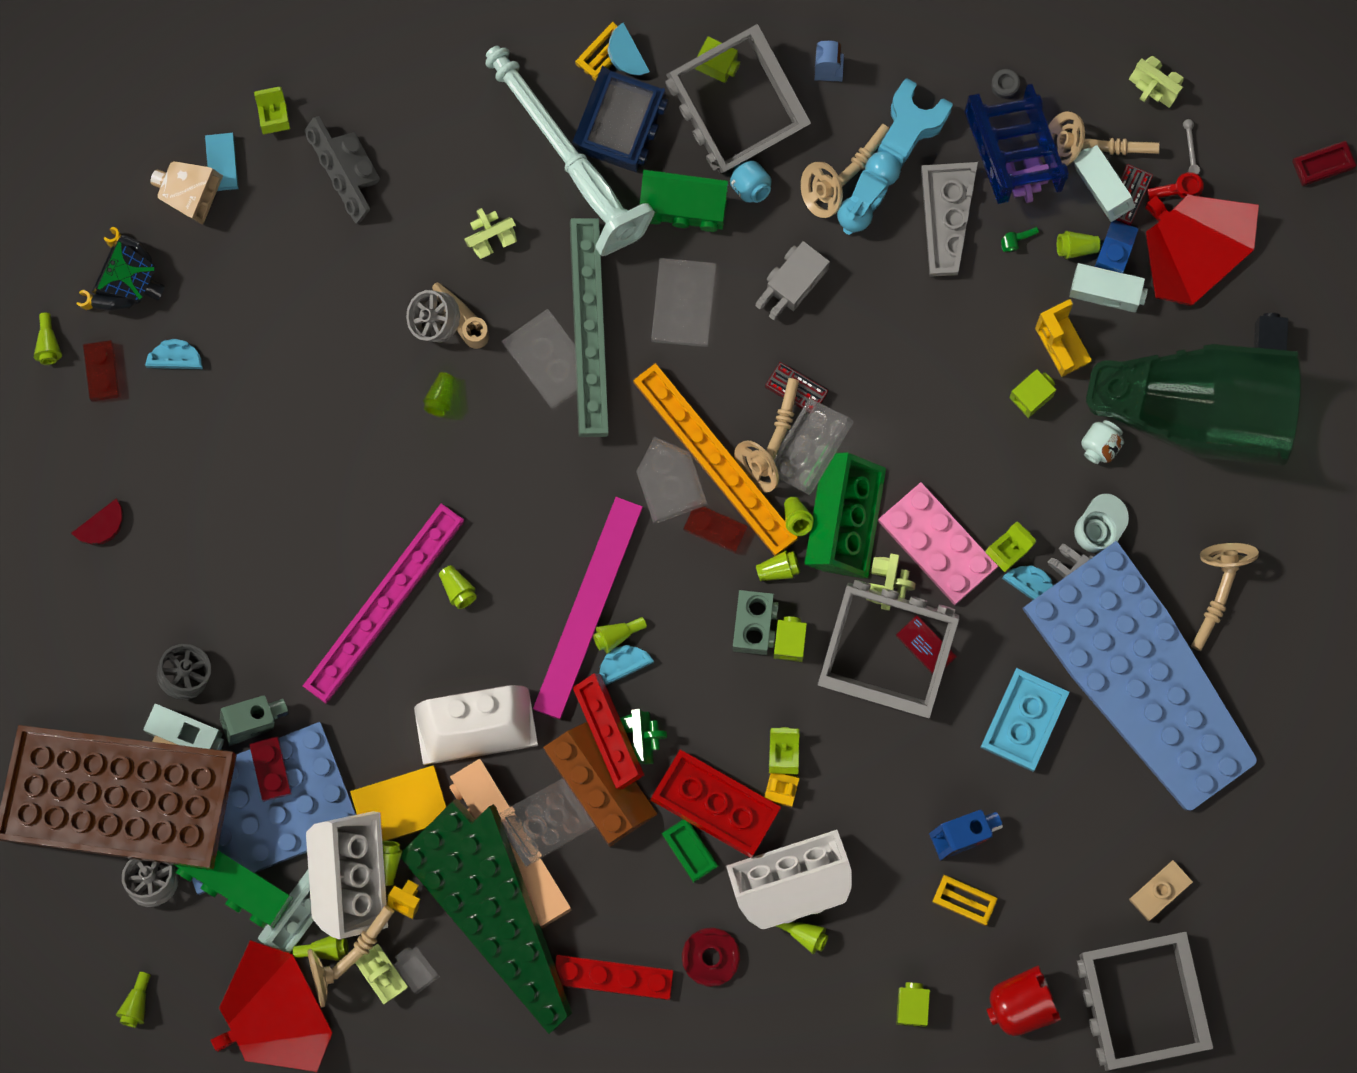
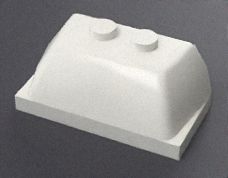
(475, 724)
(346, 873)
(792, 881)

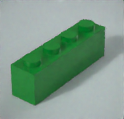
(241, 888)

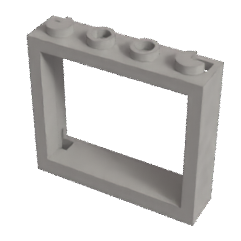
(778, 80)
(875, 693)
(1191, 991)

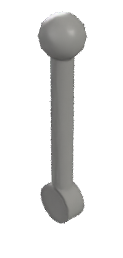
(1188, 125)

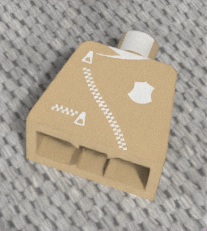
(188, 188)

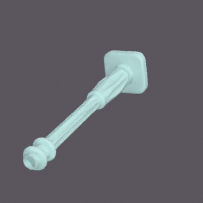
(621, 225)

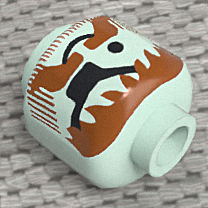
(1102, 442)

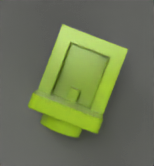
(272, 110)
(1011, 546)
(784, 750)

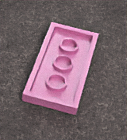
(937, 543)

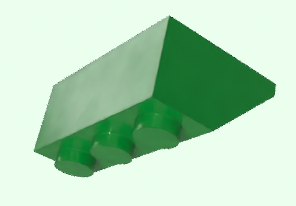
(685, 200)

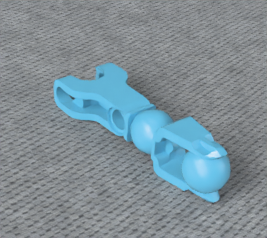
(885, 166)

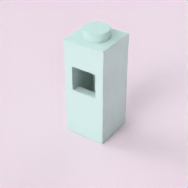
(1103, 183)
(1108, 288)
(182, 729)

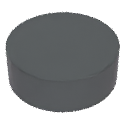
(1005, 83)

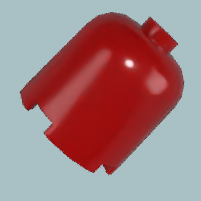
(1022, 1003)

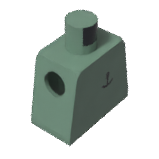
(240, 724)

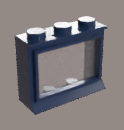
(620, 120)

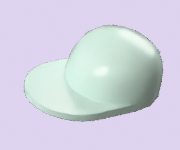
(1101, 523)

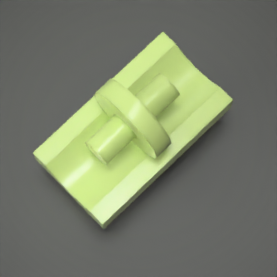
(1155, 83)
(502, 229)
(888, 568)
(381, 974)

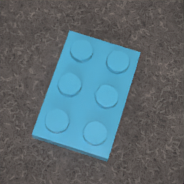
(1024, 719)

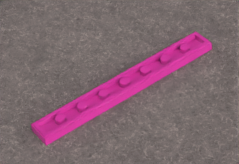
(383, 603)
(587, 608)

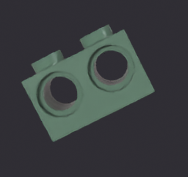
(749, 622)

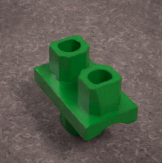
(645, 734)

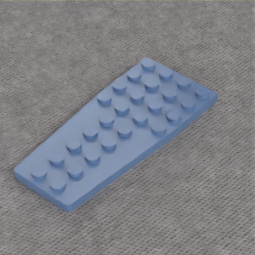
(1142, 675)

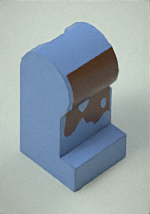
(829, 61)

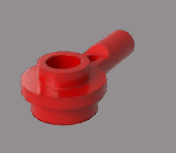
(1186, 184)

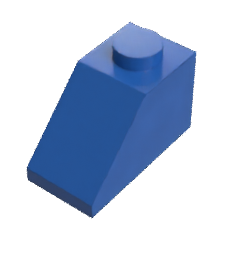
(1116, 247)

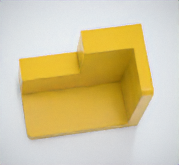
(1062, 339)

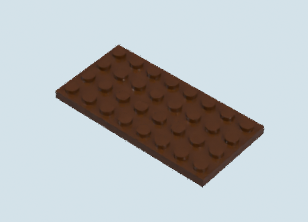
(116, 796)

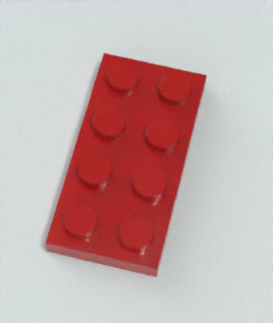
(715, 803)

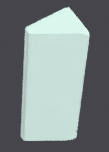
(294, 920)

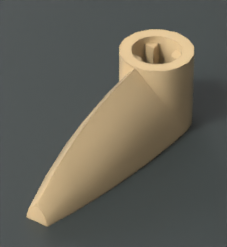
(467, 322)

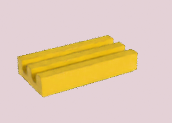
(589, 68)
(942, 890)

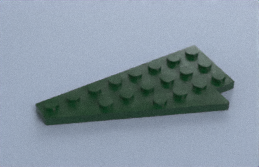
(480, 887)

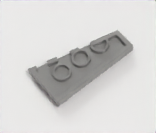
(946, 209)

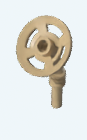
(1075, 143)
(830, 188)
(762, 460)
(1229, 561)
(325, 975)

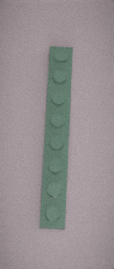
(588, 328)

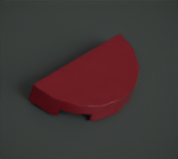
(101, 526)

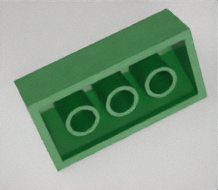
(846, 516)

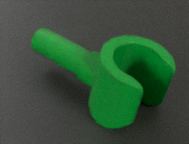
(1010, 240)

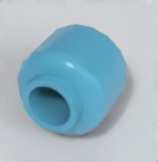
(751, 181)

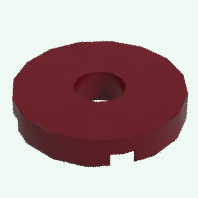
(710, 939)

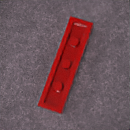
(608, 731)
(614, 977)

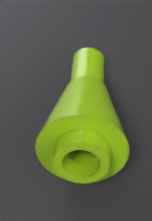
(47, 347)
(611, 636)
(808, 935)
(325, 948)
(133, 1008)

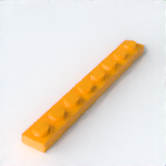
(715, 459)

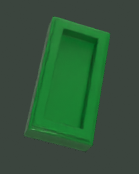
(689, 850)

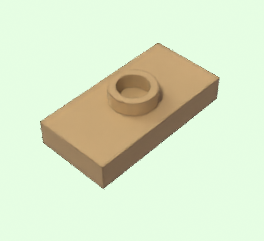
(1160, 890)

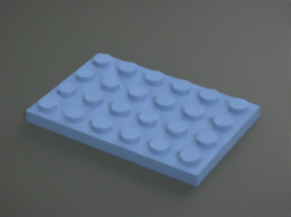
(275, 830)

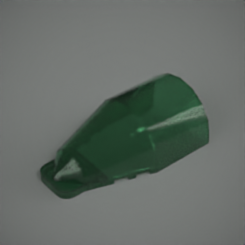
(1207, 400)

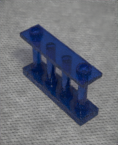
(996, 159)

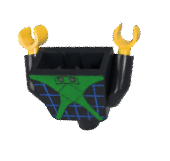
(123, 276)

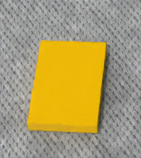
(404, 802)

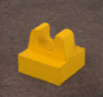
(781, 789)
(404, 899)

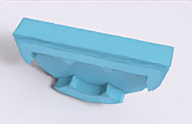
(624, 53)
(174, 355)
(1029, 580)
(623, 662)

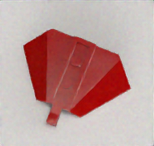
(1197, 244)
(273, 1012)

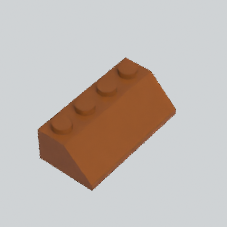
(585, 772)

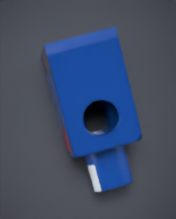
(957, 837)

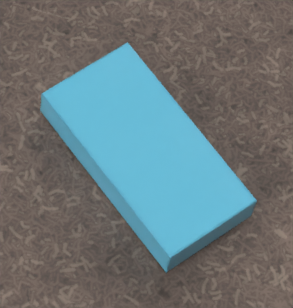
(222, 158)

